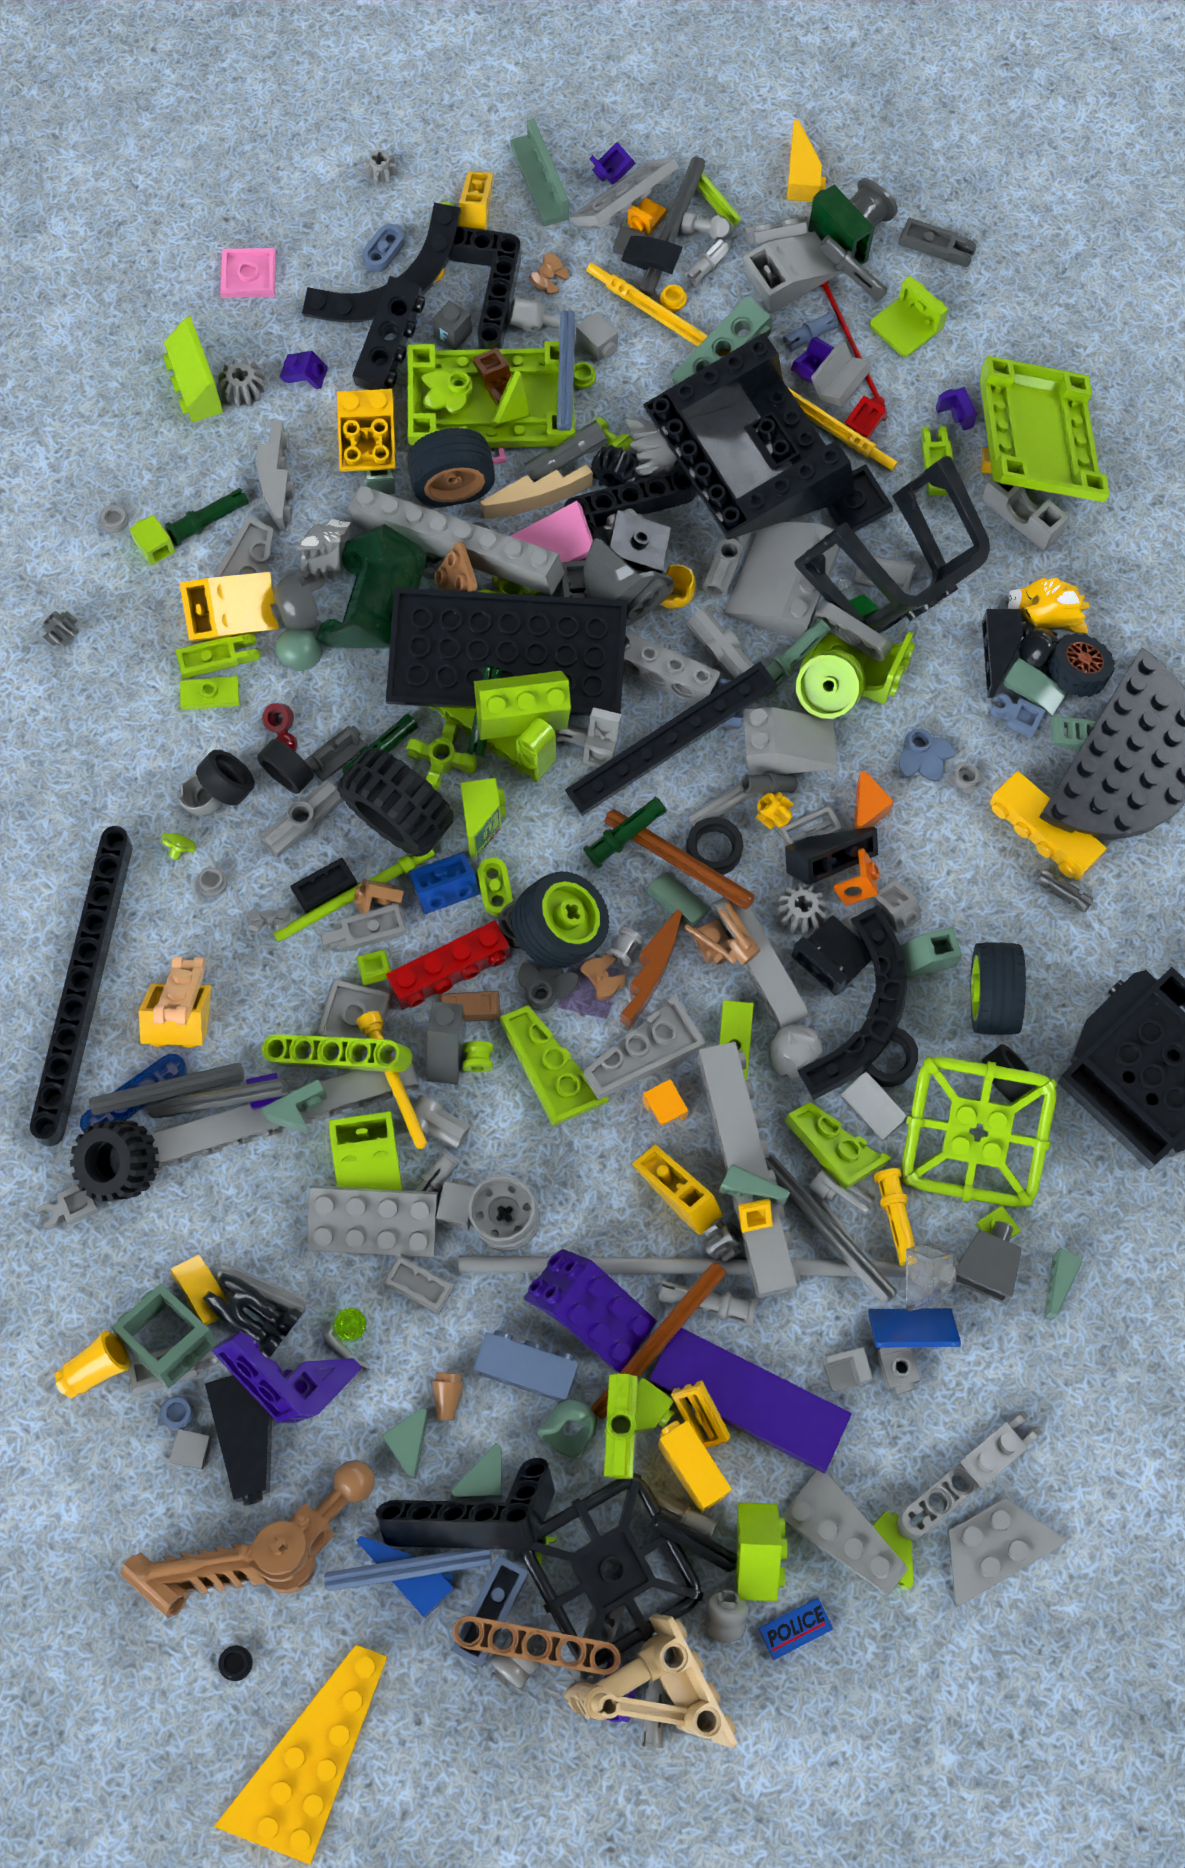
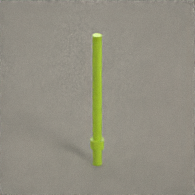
(404, 865)

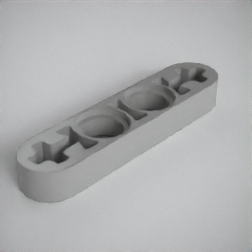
(949, 1496)

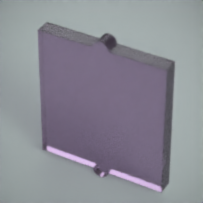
(583, 998)

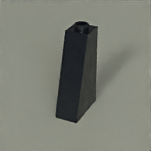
(244, 1438)

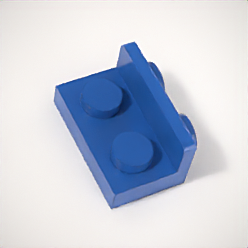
(444, 882)

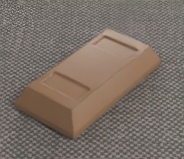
(477, 1005)

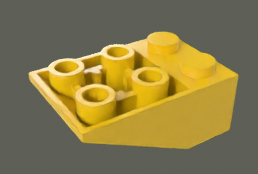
(366, 430)
(228, 606)

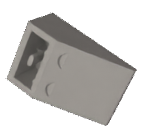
(788, 269)

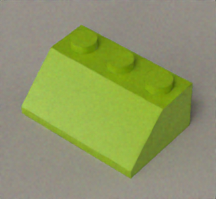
(191, 373)
(512, 703)

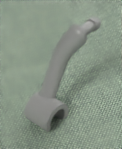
(341, 1349)

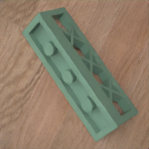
(541, 175)

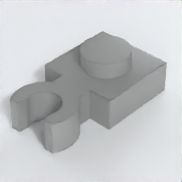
(72, 1206)

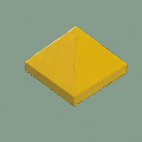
(755, 1215)

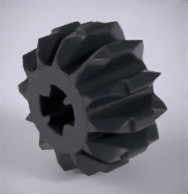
(614, 466)

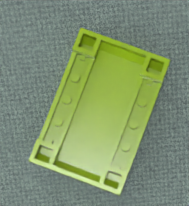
(540, 381)
(1040, 429)

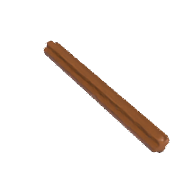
(686, 863)
(666, 1330)

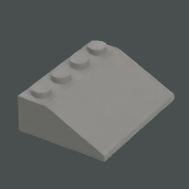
(771, 587)

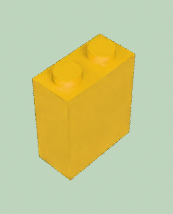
(693, 1465)

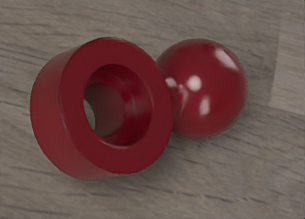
(270, 721)

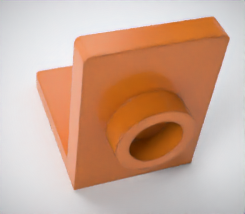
(866, 881)

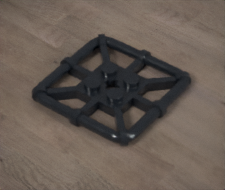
(590, 1562)

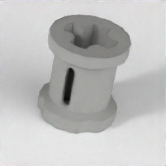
(625, 945)

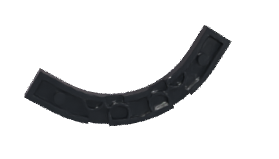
(423, 272)
(882, 1015)

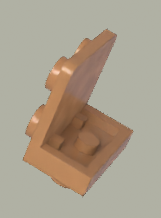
(456, 571)

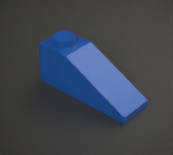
(423, 1591)

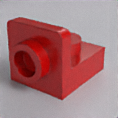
(867, 416)

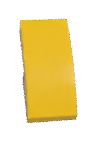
(195, 1281)

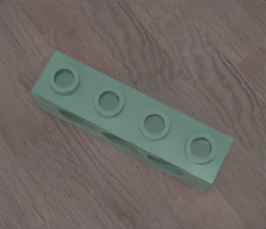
(745, 316)

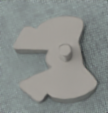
(279, 917)

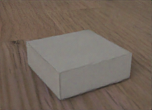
(190, 1449)

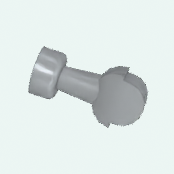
(717, 226)

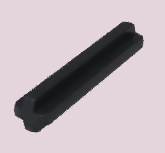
(694, 1541)

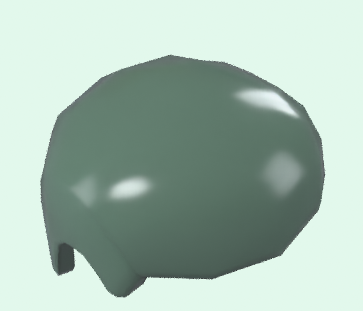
(298, 649)

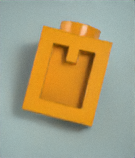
(646, 216)

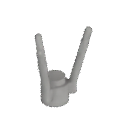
(827, 1187)

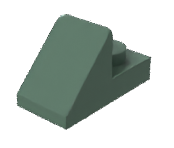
(286, 1109)

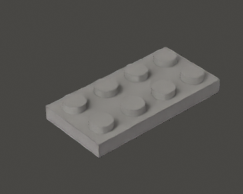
(620, 196)
(372, 1221)

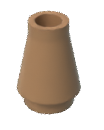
(447, 1392)

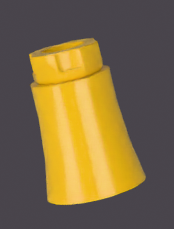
(93, 1365)

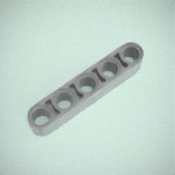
(766, 970)

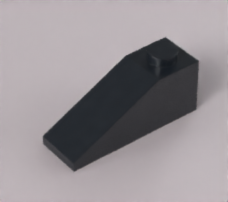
(1001, 637)
(828, 854)

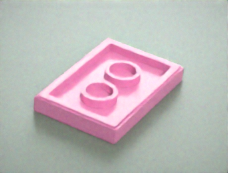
(561, 532)

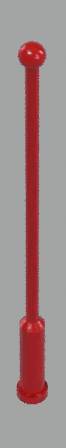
(849, 337)

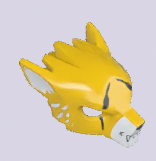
(1055, 608)

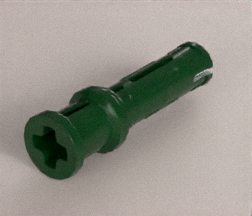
(195, 522)
(614, 840)

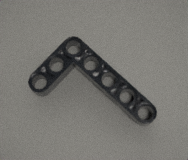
(503, 254)
(641, 492)
(471, 1523)

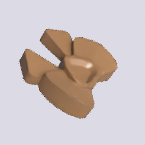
(551, 267)
(604, 985)

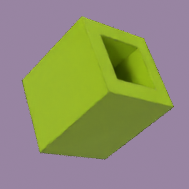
(152, 540)

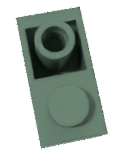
(931, 952)

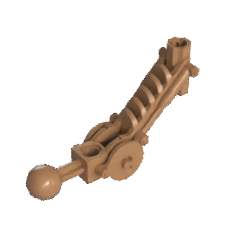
(278, 1557)

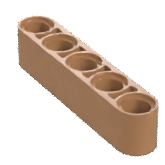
(553, 1643)

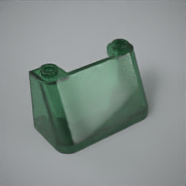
(380, 563)

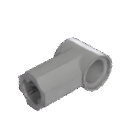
(440, 1123)

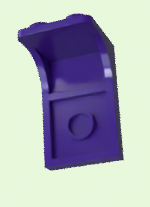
(591, 1307)

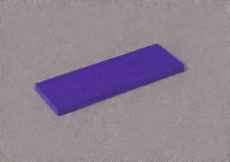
(754, 1399)

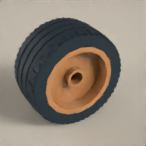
(450, 467)

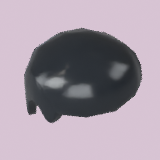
(1037, 646)

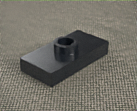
(323, 885)

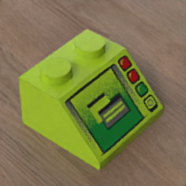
(483, 812)

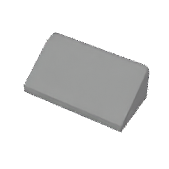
(874, 1106)

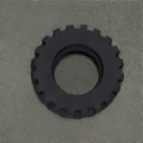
(395, 801)

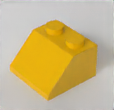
(171, 1033)

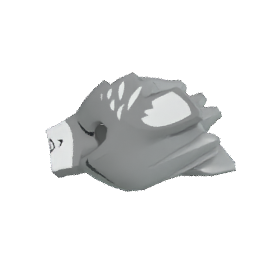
(650, 449)
(323, 552)

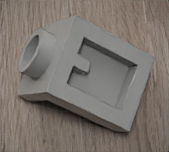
(898, 905)

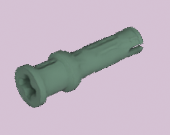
(784, 664)

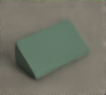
(675, 896)

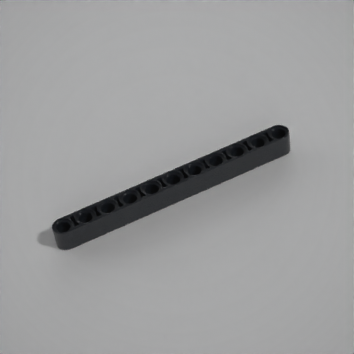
(81, 997)

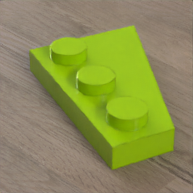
(839, 1152)

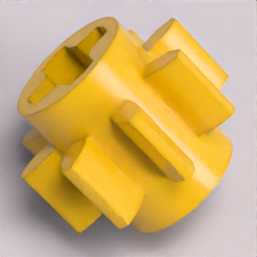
(774, 810)

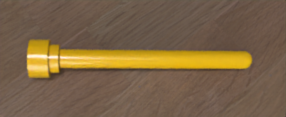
(371, 1026)

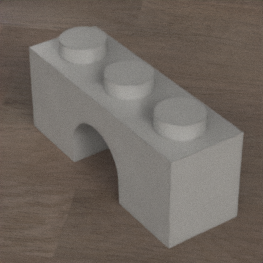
(1038, 523)

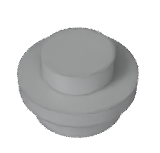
(211, 882)

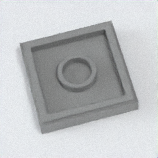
(346, 1004)

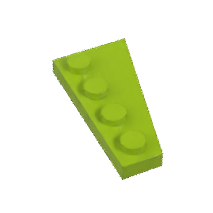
(549, 1067)

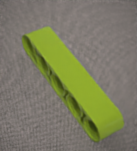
(349, 1053)

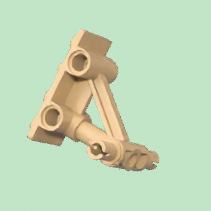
(680, 1678)

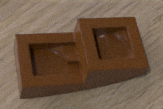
(493, 372)

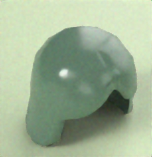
(552, 1429)

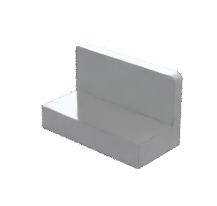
(839, 375)

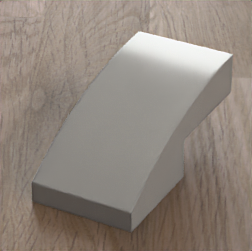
(602, 737)

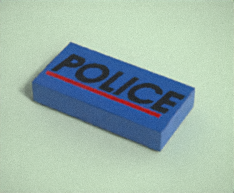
(795, 1628)

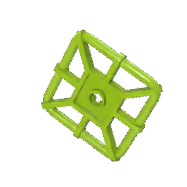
(996, 1120)

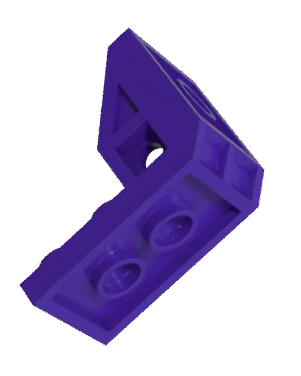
(285, 1394)

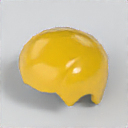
(684, 585)

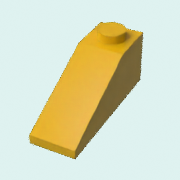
(804, 168)
(476, 200)
(679, 1189)

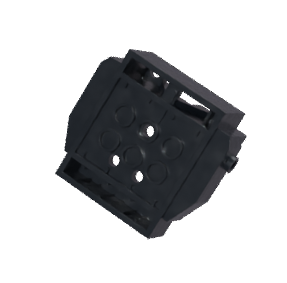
(1134, 1036)

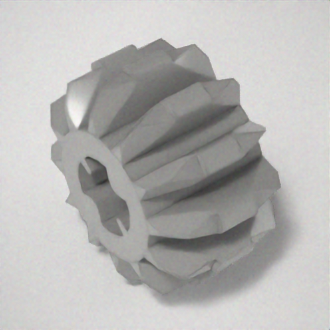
(241, 382)
(792, 914)

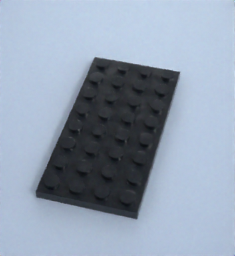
(450, 635)

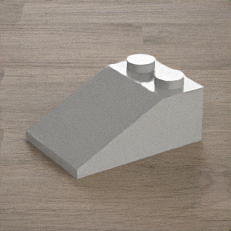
(788, 742)

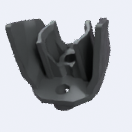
(614, 579)

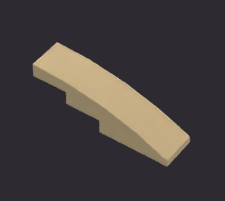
(528, 496)

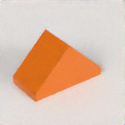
(871, 802)

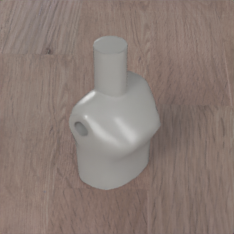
(530, 315)

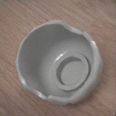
(190, 798)

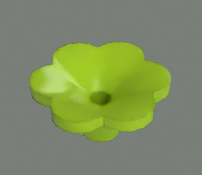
(178, 844)

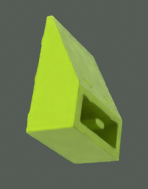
(366, 1152)

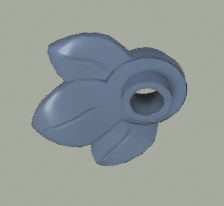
(925, 759)

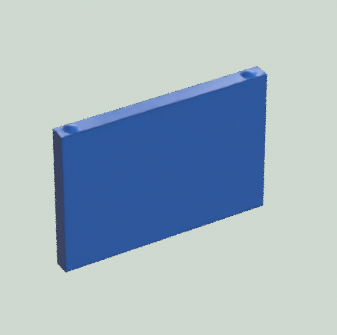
(914, 1329)

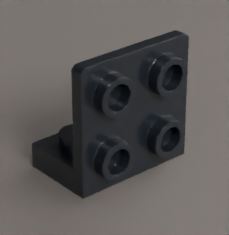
(832, 955)

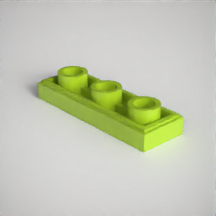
(737, 1027)

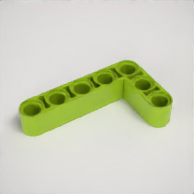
(529, 753)

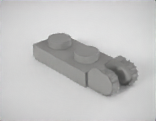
(998, 1451)

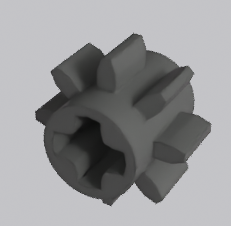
(60, 628)
(723, 1240)

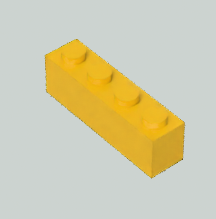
(1022, 804)

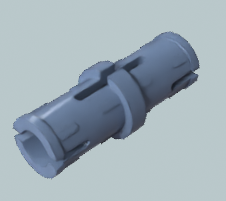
(810, 330)

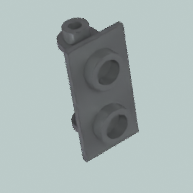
(336, 752)

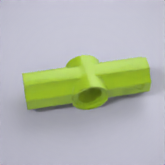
(620, 1448)

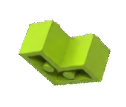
(760, 1551)

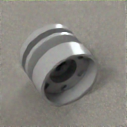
(507, 1195)

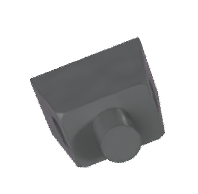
(990, 1264)

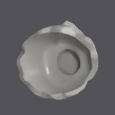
(794, 1049)

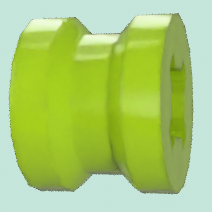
(477, 1056)

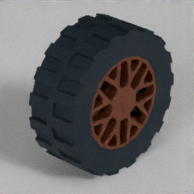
(1080, 665)

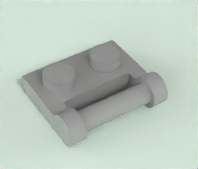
(769, 231)

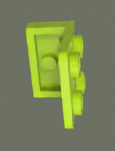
(910, 319)

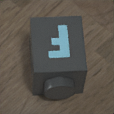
(452, 325)

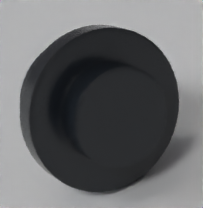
(235, 1663)

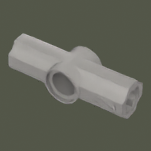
(723, 567)
(719, 643)
(288, 831)

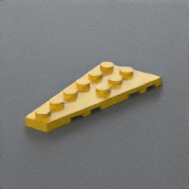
(299, 1781)

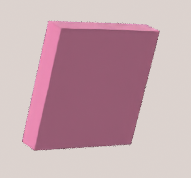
(248, 272)

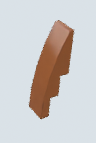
(655, 961)

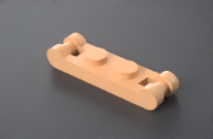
(180, 991)

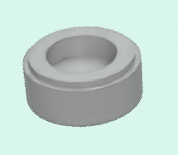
(113, 518)

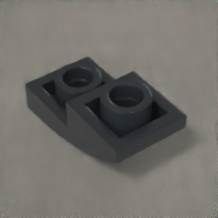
(652, 252)

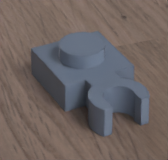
(1022, 717)

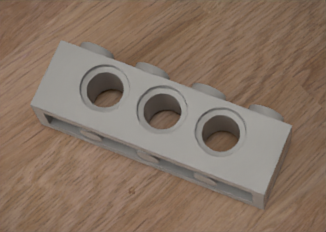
(668, 670)

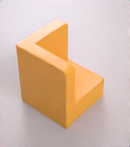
(665, 1103)

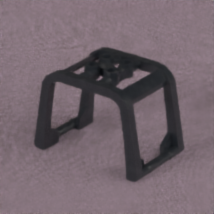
(945, 575)

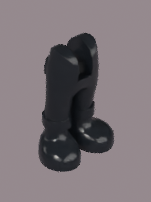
(250, 1298)

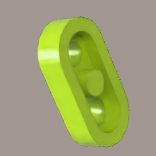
(494, 888)

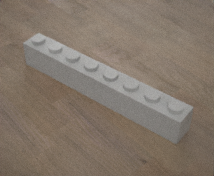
(439, 532)
(741, 1145)

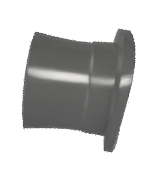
(874, 202)

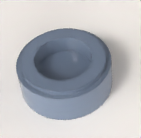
(177, 1412)

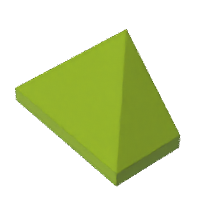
(512, 403)

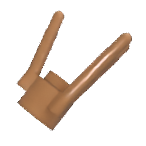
(742, 947)

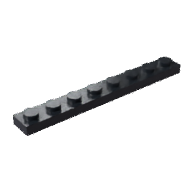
(671, 738)

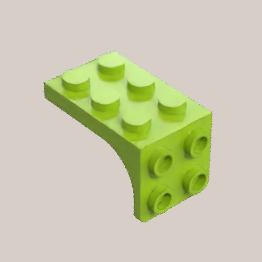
(881, 677)

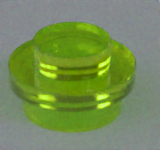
(350, 1324)

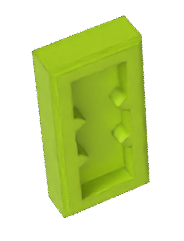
(209, 693)

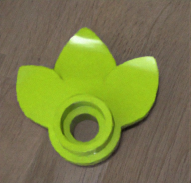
(447, 390)

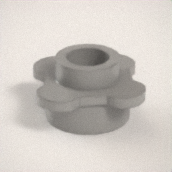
(968, 770)

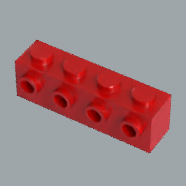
(448, 965)

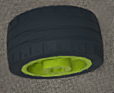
(560, 920)
(997, 988)

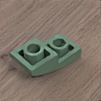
(1035, 686)

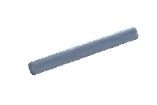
(566, 370)
(406, 1568)

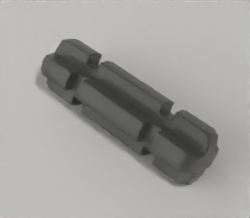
(1065, 890)

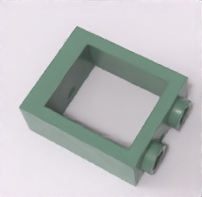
(183, 1354)

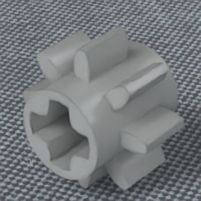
(380, 166)

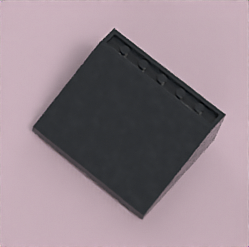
(749, 442)

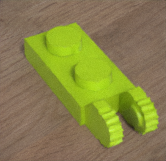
(933, 452)
(216, 655)

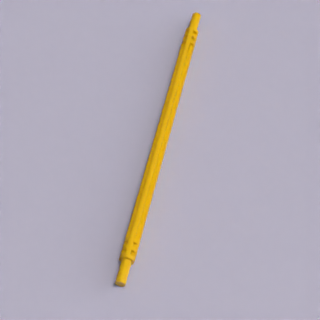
(695, 336)

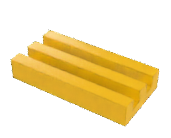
(705, 1413)

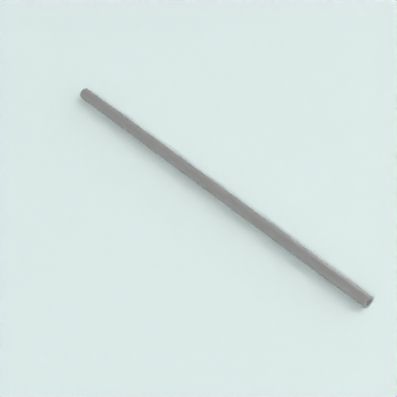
(667, 1265)

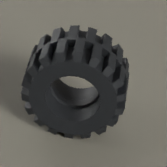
(93, 1160)

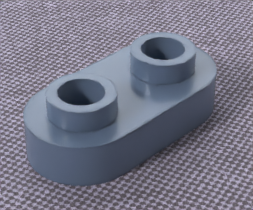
(380, 248)

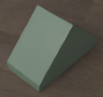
(407, 1441)
(483, 1479)

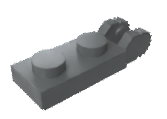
(937, 242)

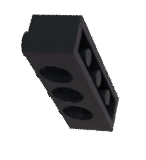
(397, 295)

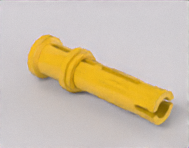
(895, 1203)

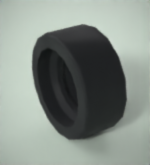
(285, 766)
(225, 777)
(722, 826)
(1008, 1058)
(897, 1078)

